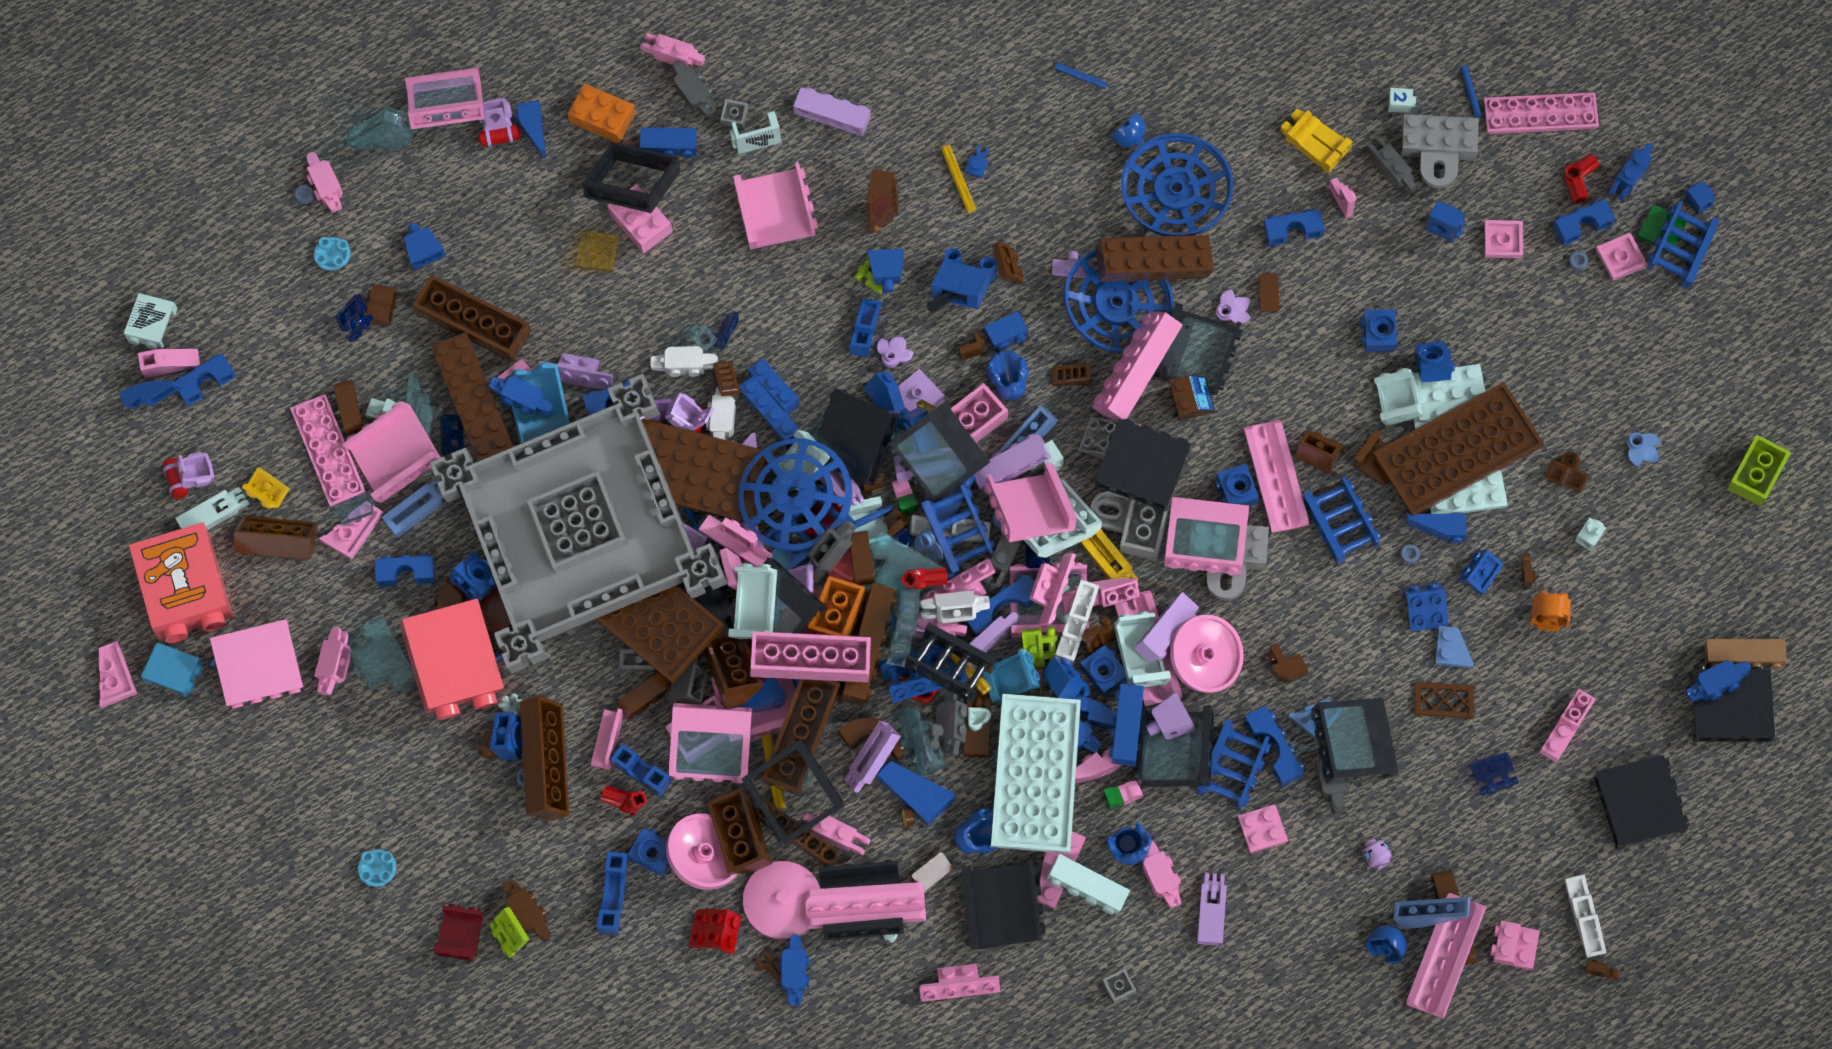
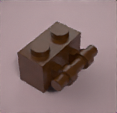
(1318, 451)

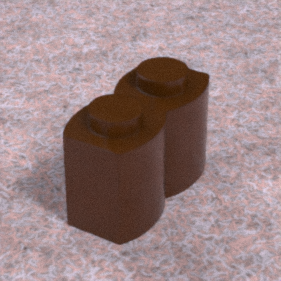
(381, 304)

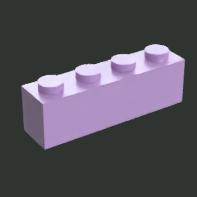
(832, 111)
(1014, 461)
(1161, 633)

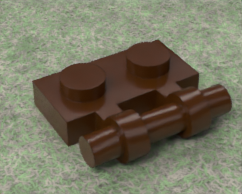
(1007, 262)
(1097, 636)

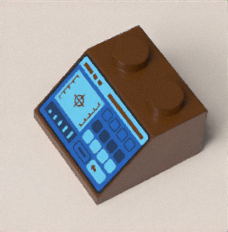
(1191, 396)

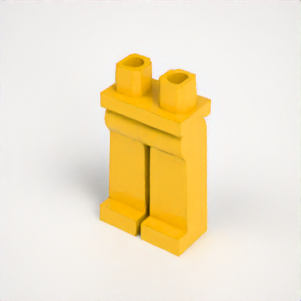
(1316, 140)

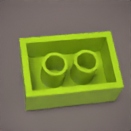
(1759, 470)

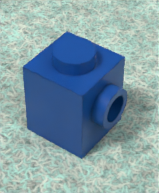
(1700, 197)

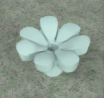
(510, 703)

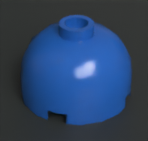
(1130, 132)
(1387, 942)

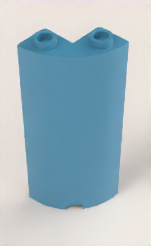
(548, 380)

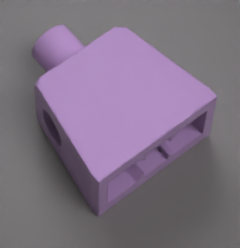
(1171, 718)

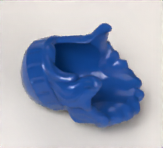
(1008, 374)
(976, 832)
(1130, 844)

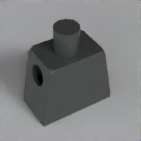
(689, 686)

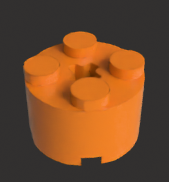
(1550, 611)

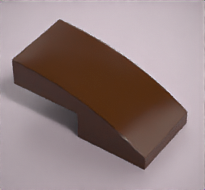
(1268, 292)
(1567, 475)

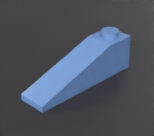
(1038, 423)
(1430, 912)

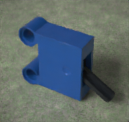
(961, 282)

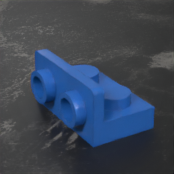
(1481, 570)

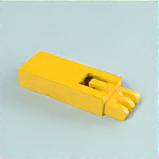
(1103, 553)

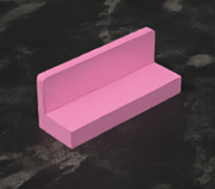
(607, 739)

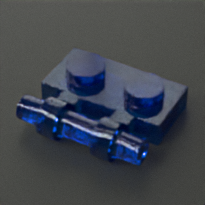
(353, 313)
(1493, 767)

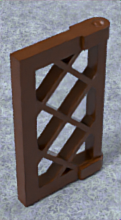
(1438, 686)

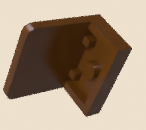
(1366, 462)

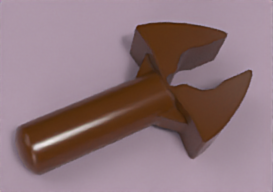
(770, 966)

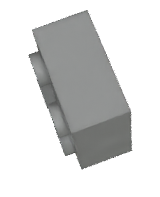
(734, 112)
(1119, 986)

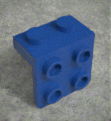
(1426, 606)

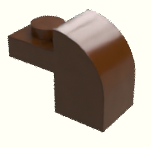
(1286, 669)

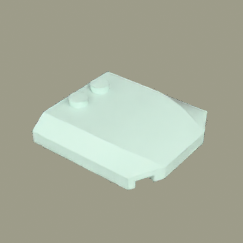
(1086, 526)

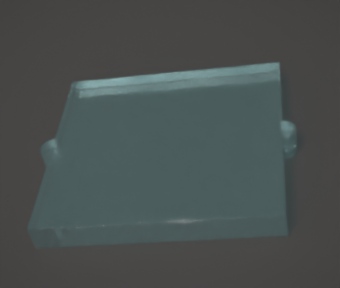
(356, 507)

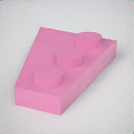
(350, 537)
(115, 677)

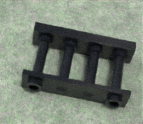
(953, 645)

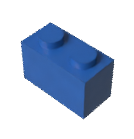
(1006, 331)

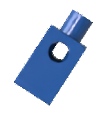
(422, 246)
(886, 267)

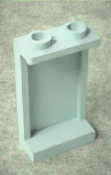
(754, 600)
(1137, 669)

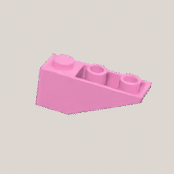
(167, 361)

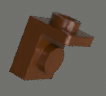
(971, 349)
(895, 521)
(484, 748)

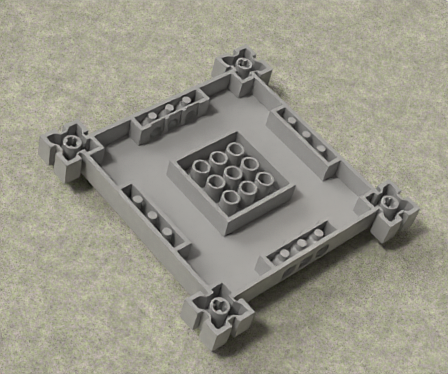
(577, 523)

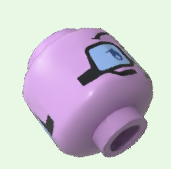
(1377, 854)

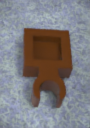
(1528, 574)
(1597, 968)

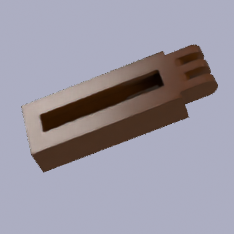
(977, 742)

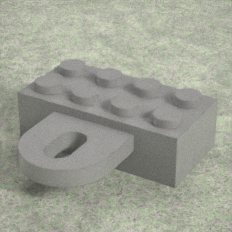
(1439, 141)
(1139, 523)
(1254, 558)

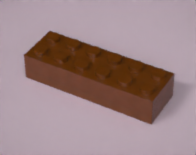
(1154, 258)
(466, 313)
(873, 622)
(806, 721)
(544, 758)

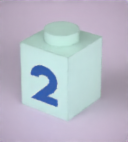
(1401, 100)

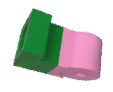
(904, 497)
(1122, 794)

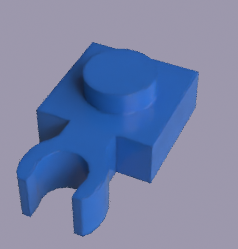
(977, 164)

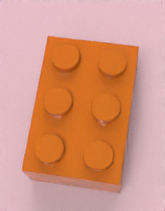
(601, 113)
(844, 604)

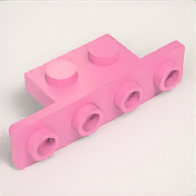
(735, 539)
(966, 581)
(1050, 586)
(959, 982)

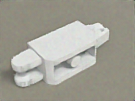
(683, 360)
(722, 417)
(954, 606)

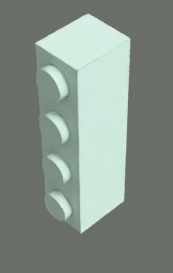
(1088, 884)

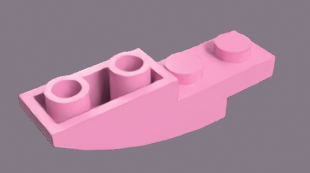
(1109, 593)
(1567, 725)
(1095, 767)

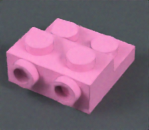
(1515, 945)

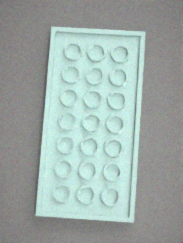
(1439, 398)
(1036, 773)

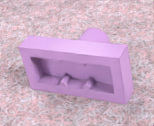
(1063, 267)

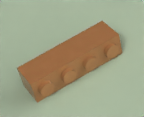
(1757, 652)

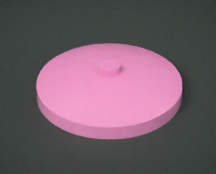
(1206, 653)
(696, 853)
(777, 899)

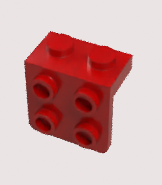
(715, 929)

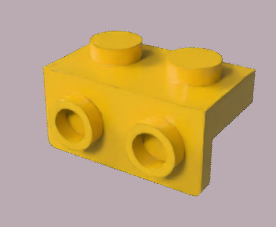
(266, 489)

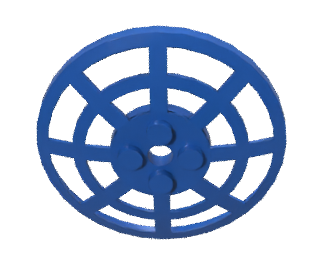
(1177, 176)
(1106, 309)
(802, 502)

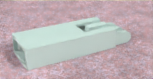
(206, 511)

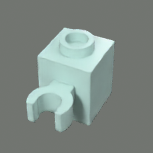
(1057, 459)
(1590, 534)

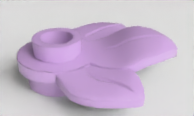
(1235, 307)
(894, 349)

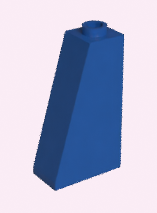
(916, 792)

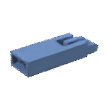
(410, 512)

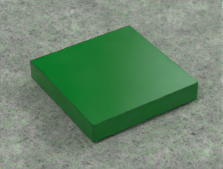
(1652, 226)

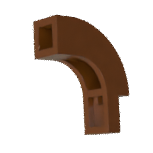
(860, 730)

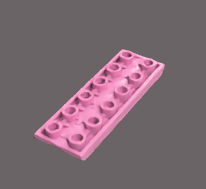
(1541, 113)
(325, 448)
(1276, 476)
(1154, 694)
(865, 904)
(1444, 962)

